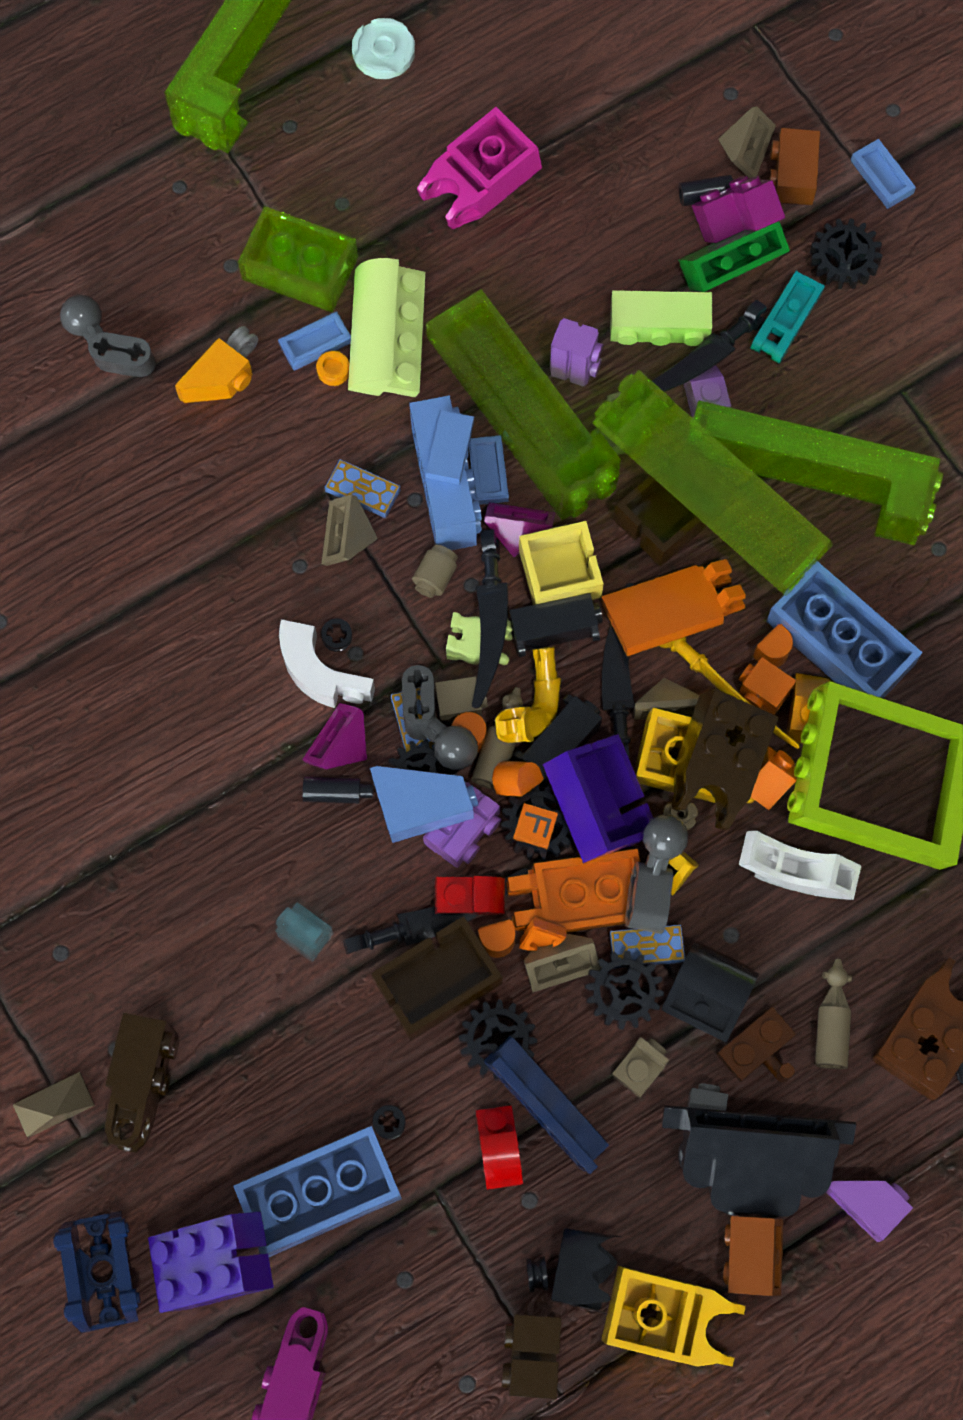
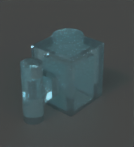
(303, 931)

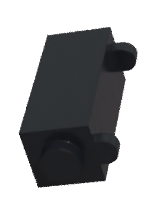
(555, 623)
(568, 731)

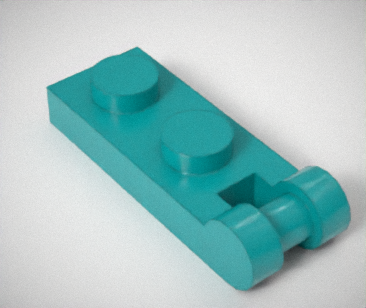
(788, 316)

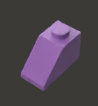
(708, 388)
(872, 1204)

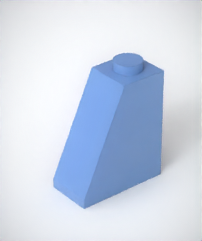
(421, 800)

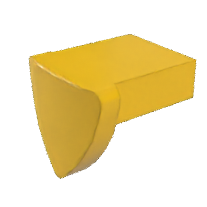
(685, 866)

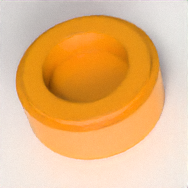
(333, 368)

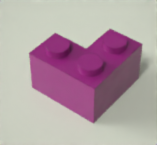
(743, 206)

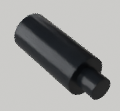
(691, 190)
(335, 790)

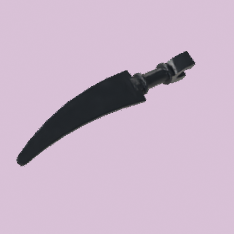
(712, 349)
(493, 616)
(616, 685)
(413, 926)

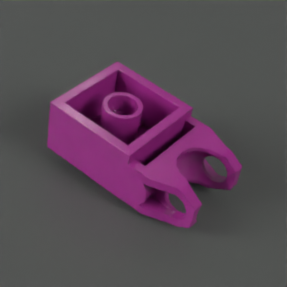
(294, 1380)

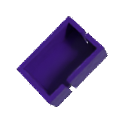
(591, 789)
(202, 1264)

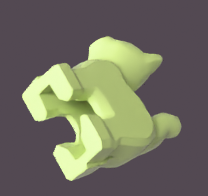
(469, 645)

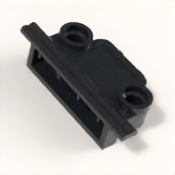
(757, 1159)

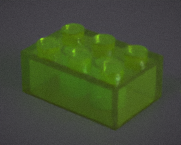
(298, 259)

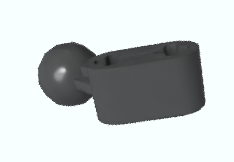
(82, 317)
(453, 745)
(652, 881)

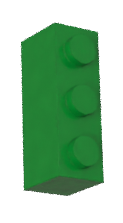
(733, 257)

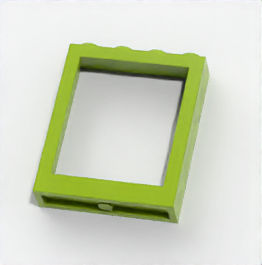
(812, 765)

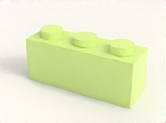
(660, 317)

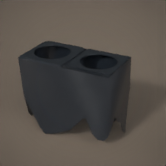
(582, 1269)

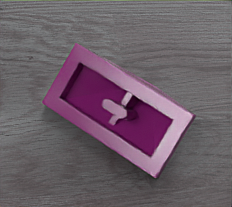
(513, 521)
(339, 740)

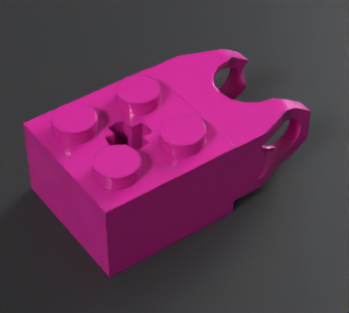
(481, 168)

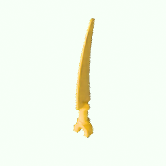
(700, 664)

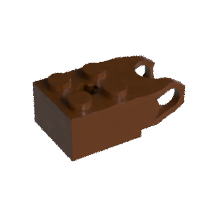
(930, 1017)

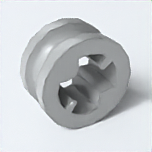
(243, 341)

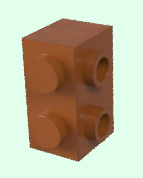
(796, 165)
(754, 1256)

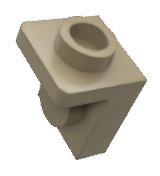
(641, 1066)

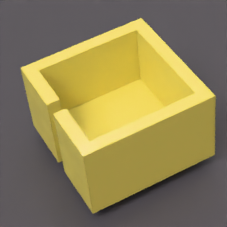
(558, 562)

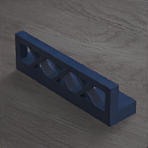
(546, 1104)

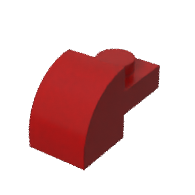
(470, 895)
(499, 1147)

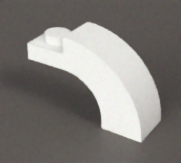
(311, 675)
(799, 869)

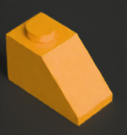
(215, 375)
(798, 709)

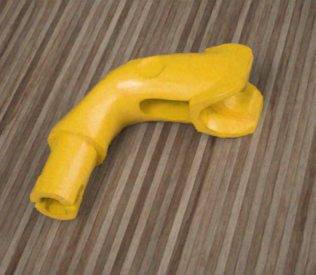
(525, 723)

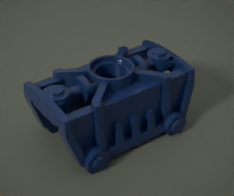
(79, 1272)

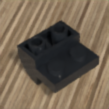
(710, 992)

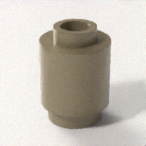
(435, 571)

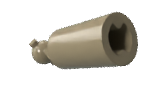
(494, 750)
(834, 1022)

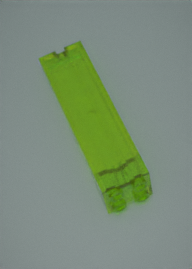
(204, 89)
(524, 406)
(833, 464)
(711, 482)

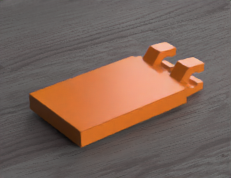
(672, 606)
(576, 892)

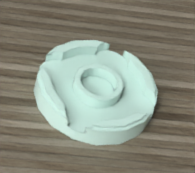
(383, 48)

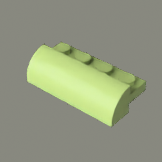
(386, 328)

